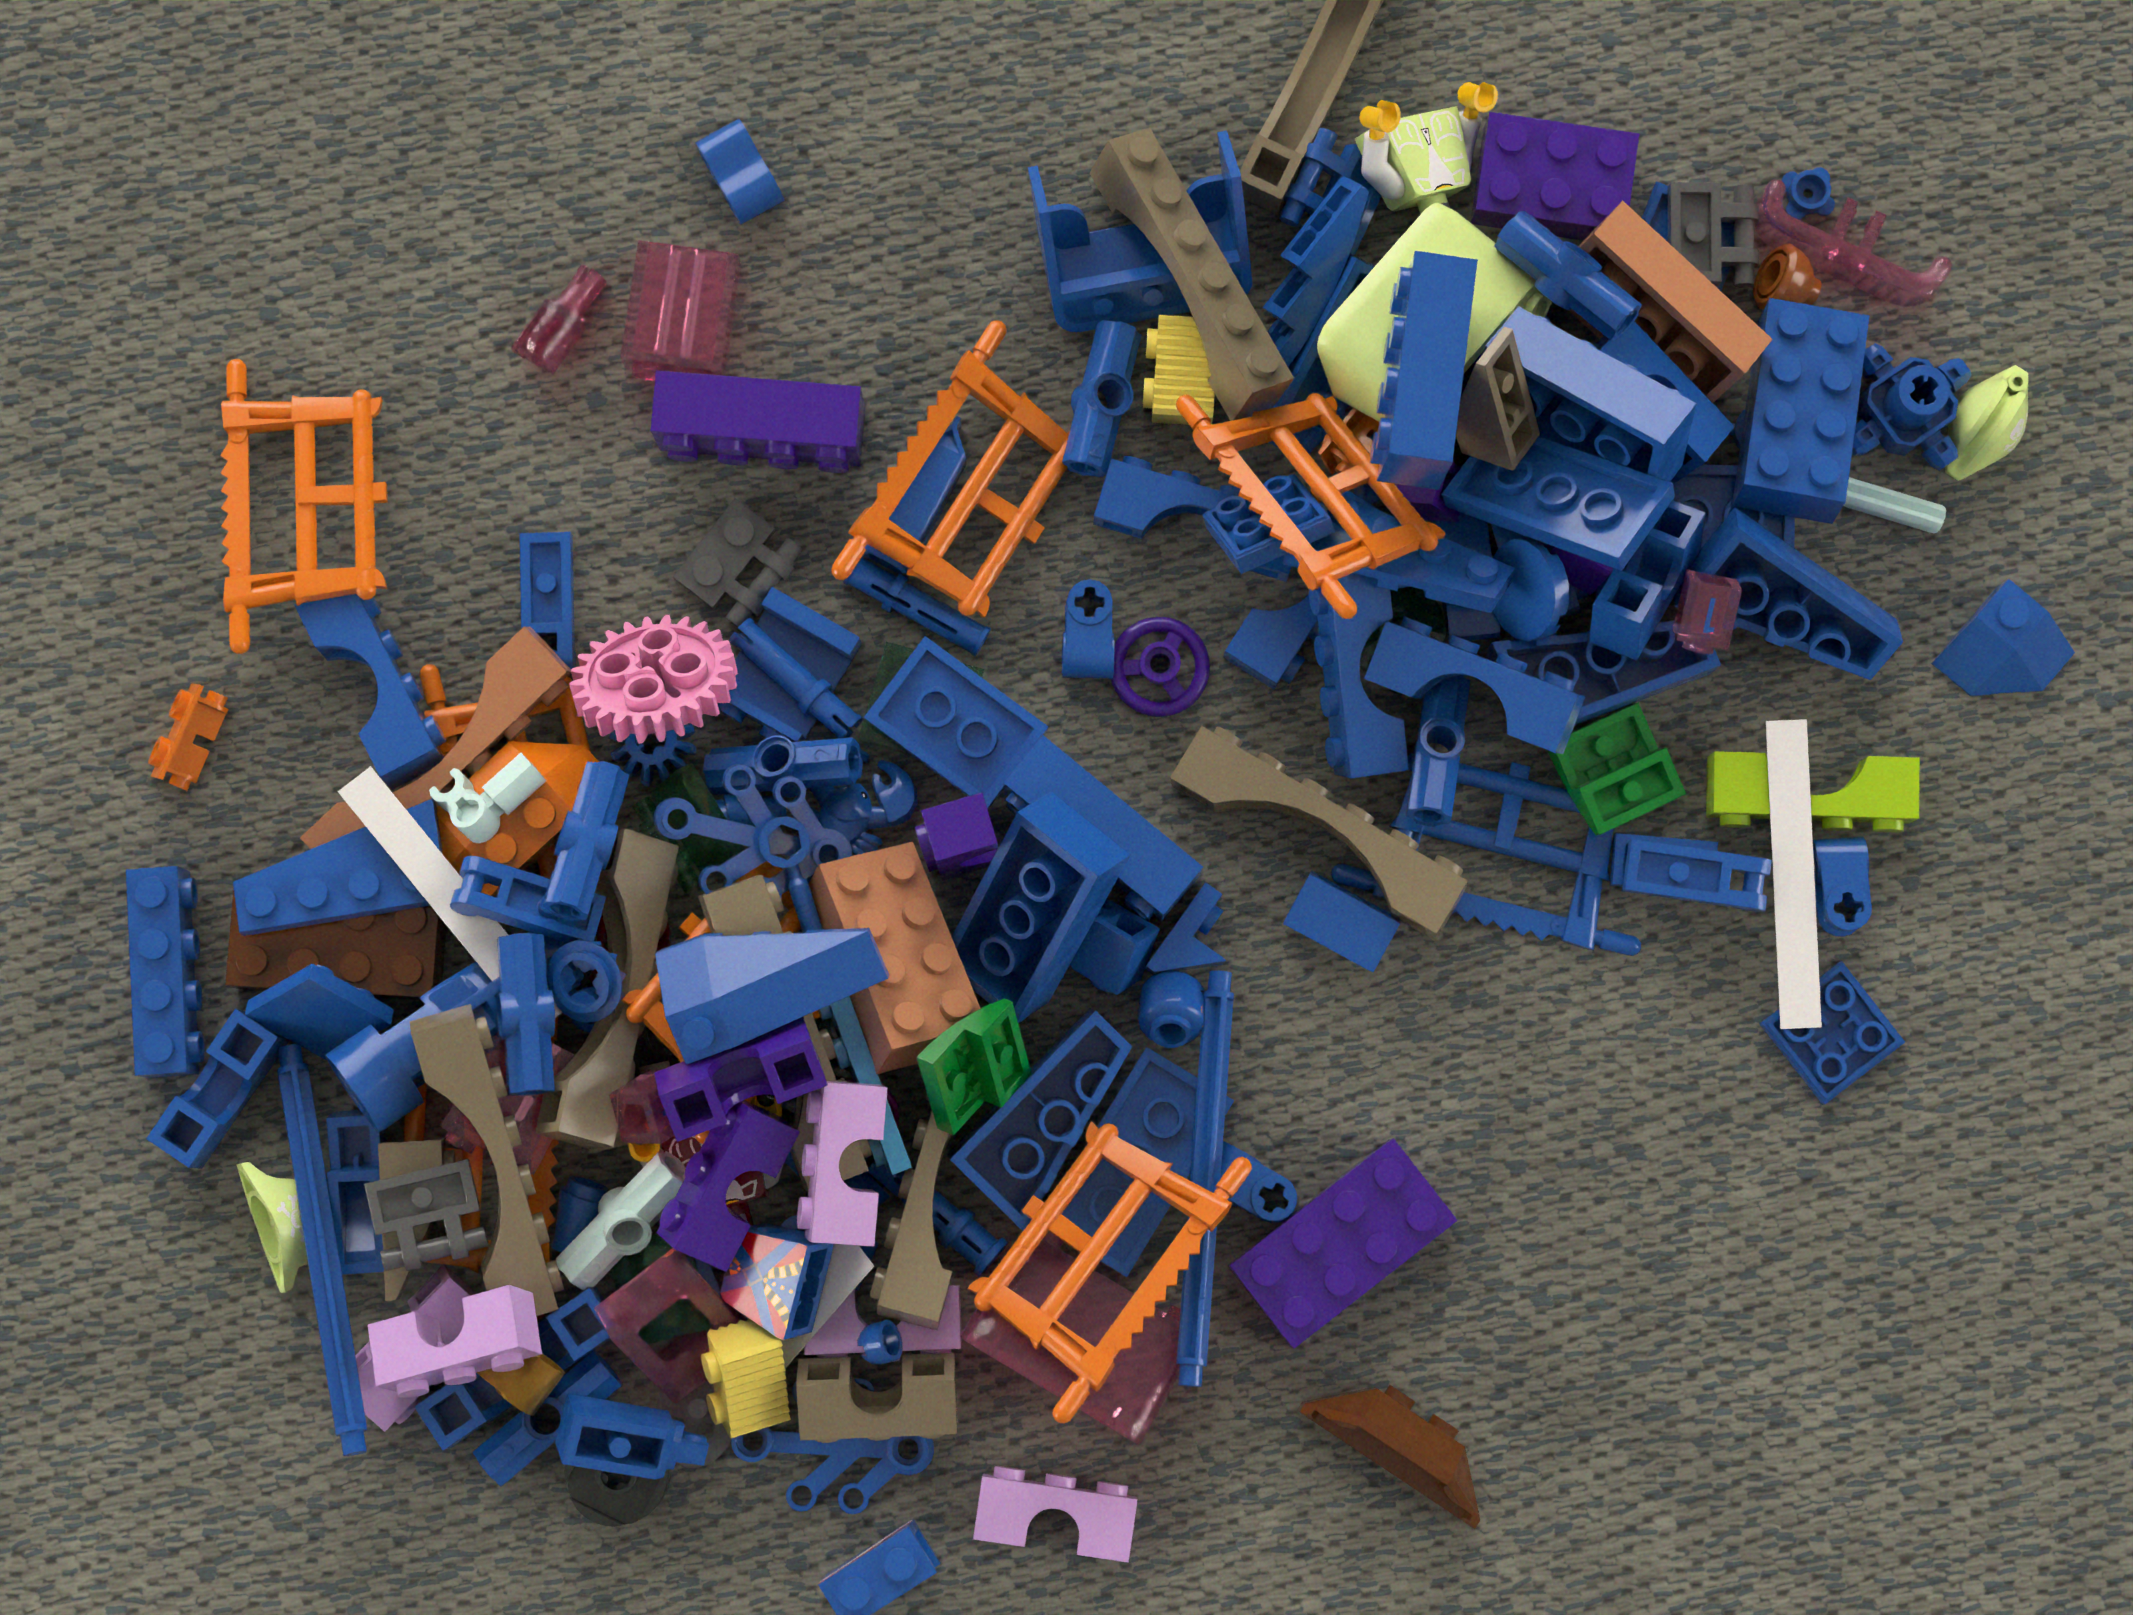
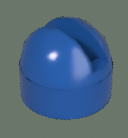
(880, 1342)

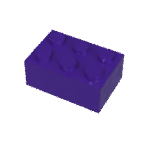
(1552, 171)

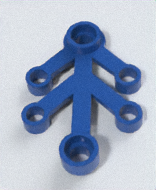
(748, 835)
(843, 1454)

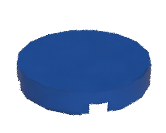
(1537, 590)

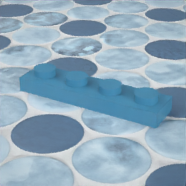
(854, 1053)

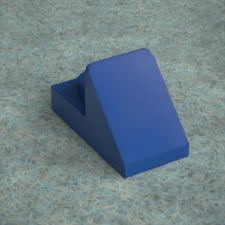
(1180, 949)

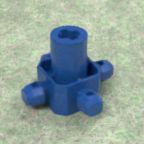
(1909, 406)

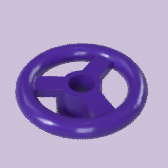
(1176, 632)

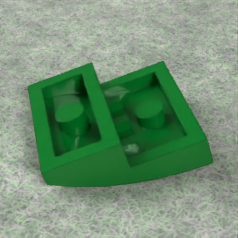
(1616, 770)
(974, 1063)

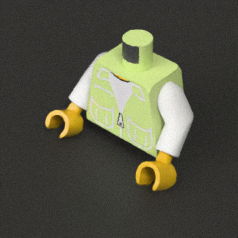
(1424, 154)

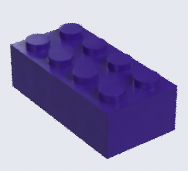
(758, 420)
(1342, 1243)

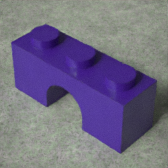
(772, 1064)
(698, 1216)

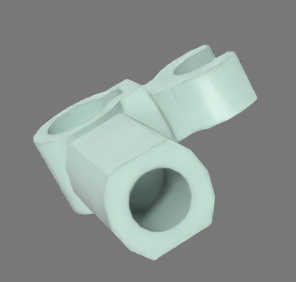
(480, 815)

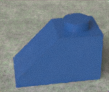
(2005, 646)

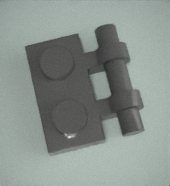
(1695, 229)
(724, 556)
(422, 1199)

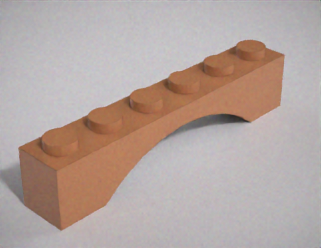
(513, 685)

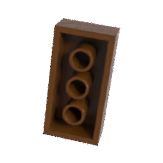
(384, 953)

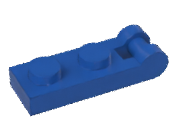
(549, 589)
(1695, 875)
(518, 901)

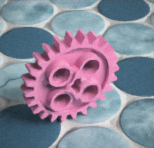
(630, 699)

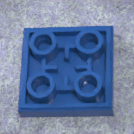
(1248, 540)
(317, 1009)
(1848, 1043)

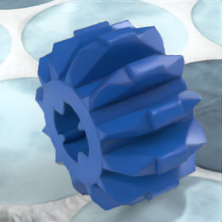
(659, 760)

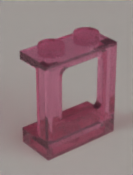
(678, 1366)

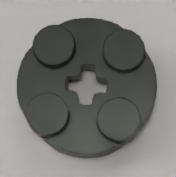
(613, 1505)

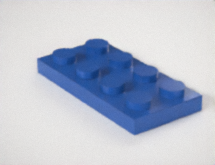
(1564, 500)
(1157, 1117)

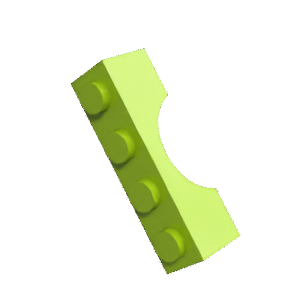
(1879, 792)

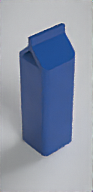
(927, 494)

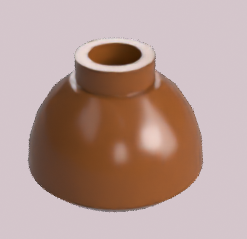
(1786, 276)

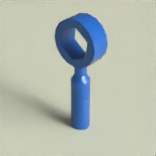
(798, 885)

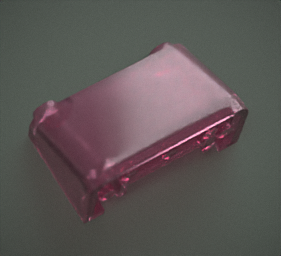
(1140, 1375)

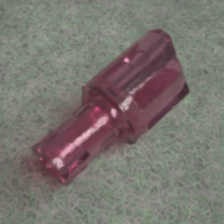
(559, 322)

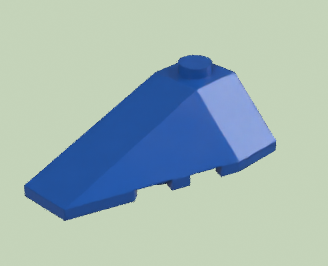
(742, 986)

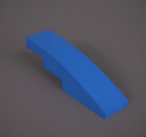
(1318, 261)

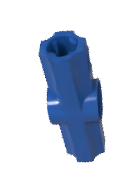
(1567, 275)
(1093, 425)
(813, 762)
(1435, 772)
(586, 841)
(525, 1014)
(522, 1439)

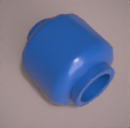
(1171, 1008)

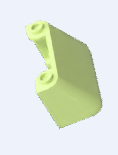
(1356, 333)

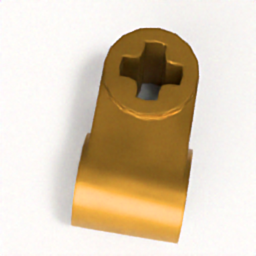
(528, 1385)

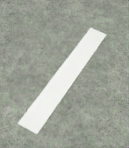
(422, 865)
(1793, 874)

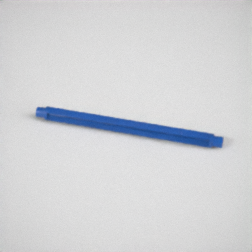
(1206, 1173)
(322, 1250)

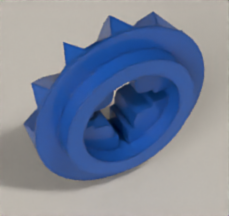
(565, 976)

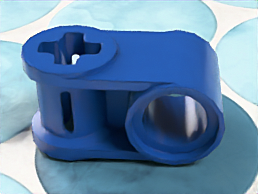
(1088, 640)
(1839, 875)
(1260, 1178)

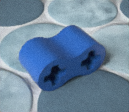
(739, 171)

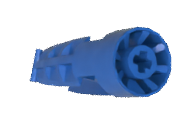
(385, 1070)

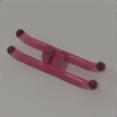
(1844, 260)

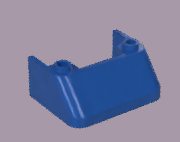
(1117, 269)

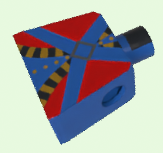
(777, 1279)

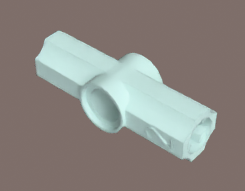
(622, 1222)

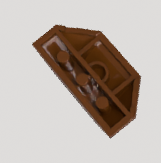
(1402, 1444)

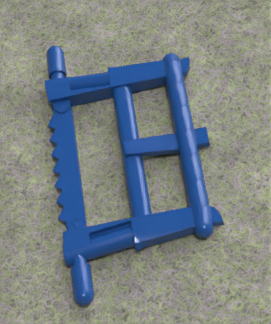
(1590, 865)

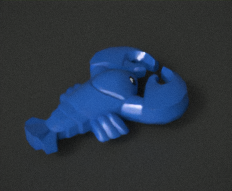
(852, 813)

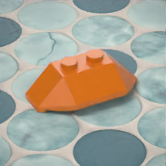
(536, 821)

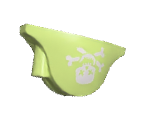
(1989, 421)
(278, 1222)

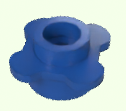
(1818, 183)

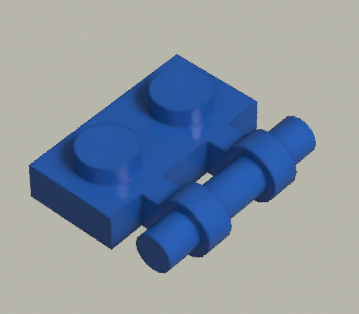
(1318, 159)

